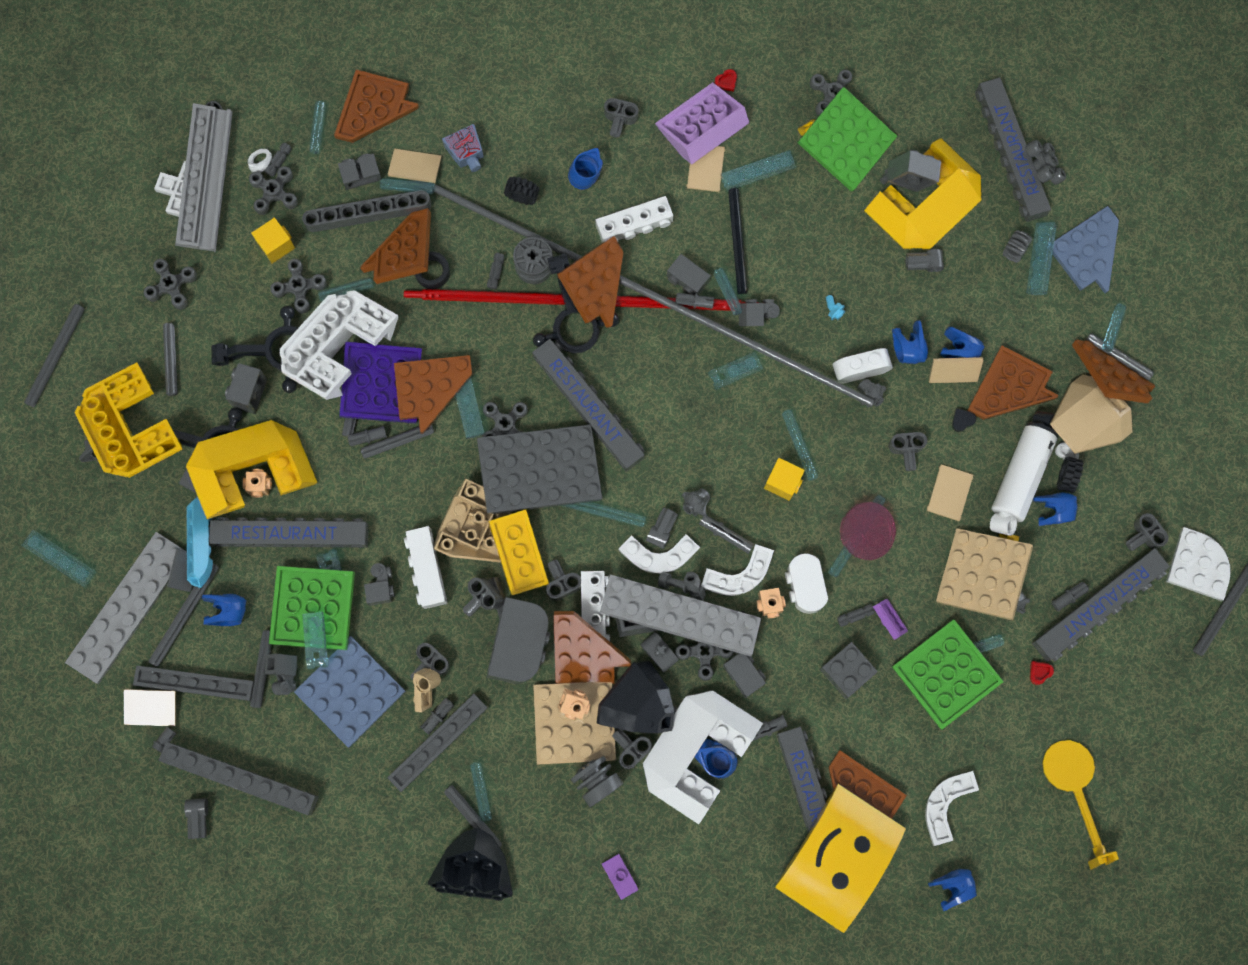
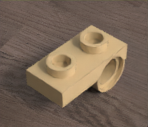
(424, 682)

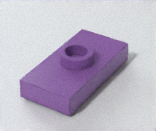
(890, 619)
(620, 876)

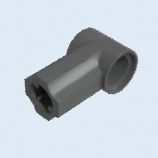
(930, 260)
(660, 532)
(196, 815)

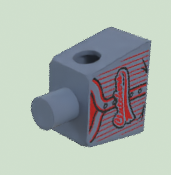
(465, 147)

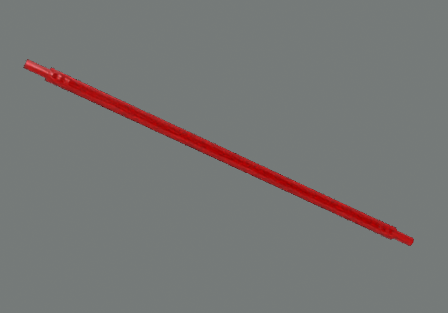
(541, 298)

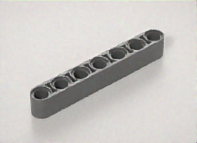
(359, 207)

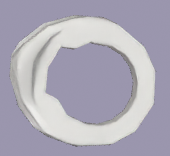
(261, 166)

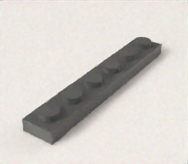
(193, 683)
(437, 743)

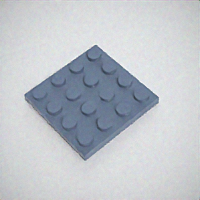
(350, 692)

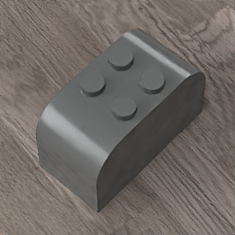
(518, 642)

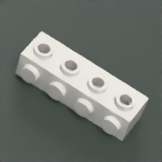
(635, 220)
(426, 567)
(592, 594)

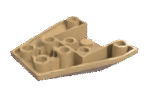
(1089, 418)
(466, 526)

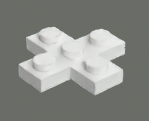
(173, 187)

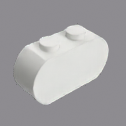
(862, 365)
(806, 583)

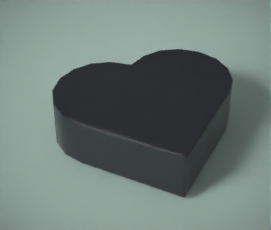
(962, 420)

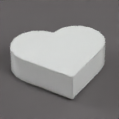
(1064, 450)

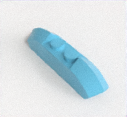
(198, 548)

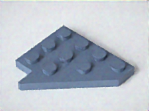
(1089, 250)

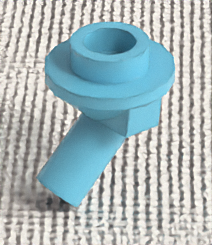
(836, 311)

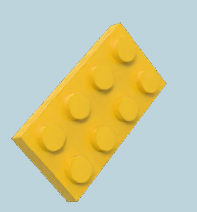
(518, 552)

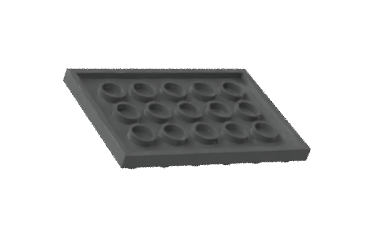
(539, 469)

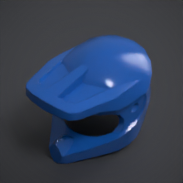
(585, 169)
(965, 345)
(910, 351)
(1064, 506)
(232, 608)
(716, 759)
(960, 884)

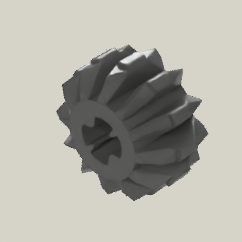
(1017, 246)

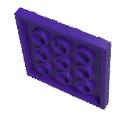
(371, 387)

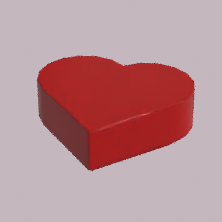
(726, 80)
(1039, 672)

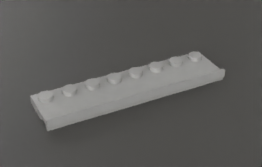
(204, 178)

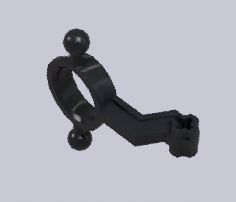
(556, 265)
(222, 354)
(189, 440)

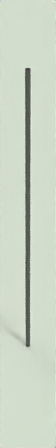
(663, 300)

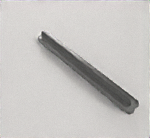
(54, 355)
(1222, 613)
(180, 620)

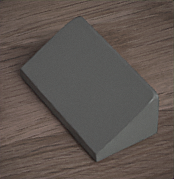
(178, 573)

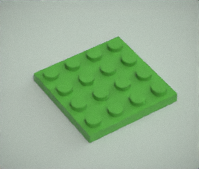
(847, 139)
(311, 591)
(947, 674)

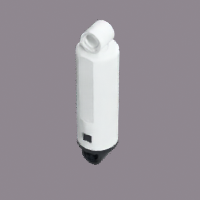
(1024, 474)

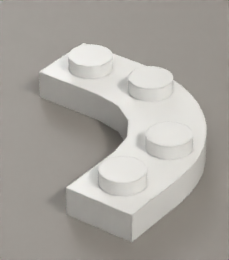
(656, 562)
(743, 582)
(939, 801)

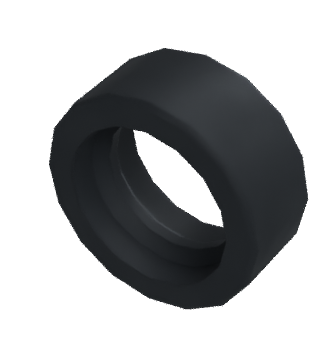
(437, 283)

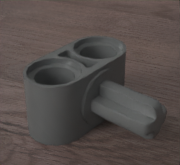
(619, 116)
(908, 449)
(1146, 535)
(561, 581)
(482, 597)
(659, 652)
(430, 661)
(630, 747)

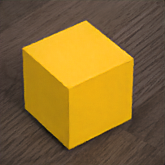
(273, 240)
(784, 479)

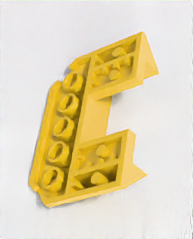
(929, 222)
(108, 432)
(218, 457)

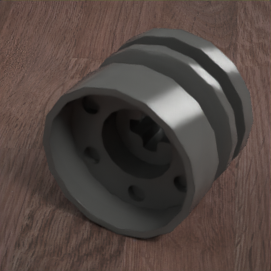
(530, 270)
(596, 781)

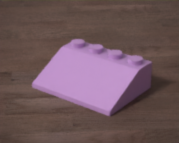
(703, 122)

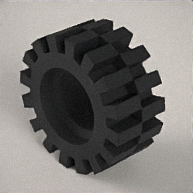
(521, 190)
(1070, 474)

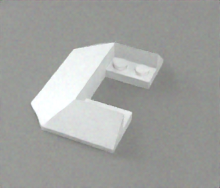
(310, 349)
(674, 750)

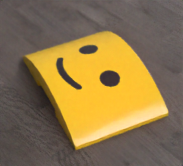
(841, 859)

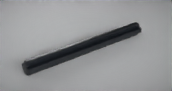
(737, 237)

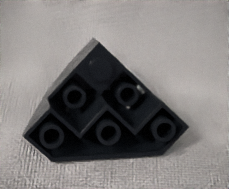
(638, 702)
(473, 868)

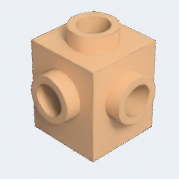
(263, 485)
(773, 596)
(574, 704)

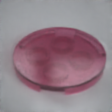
(868, 531)

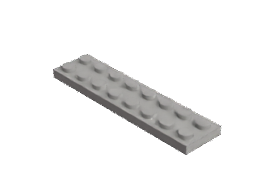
(124, 610)
(680, 615)

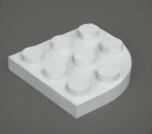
(1200, 565)

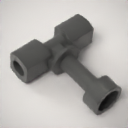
(690, 584)

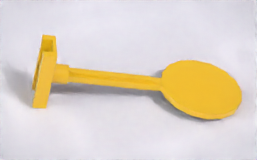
(1071, 768)

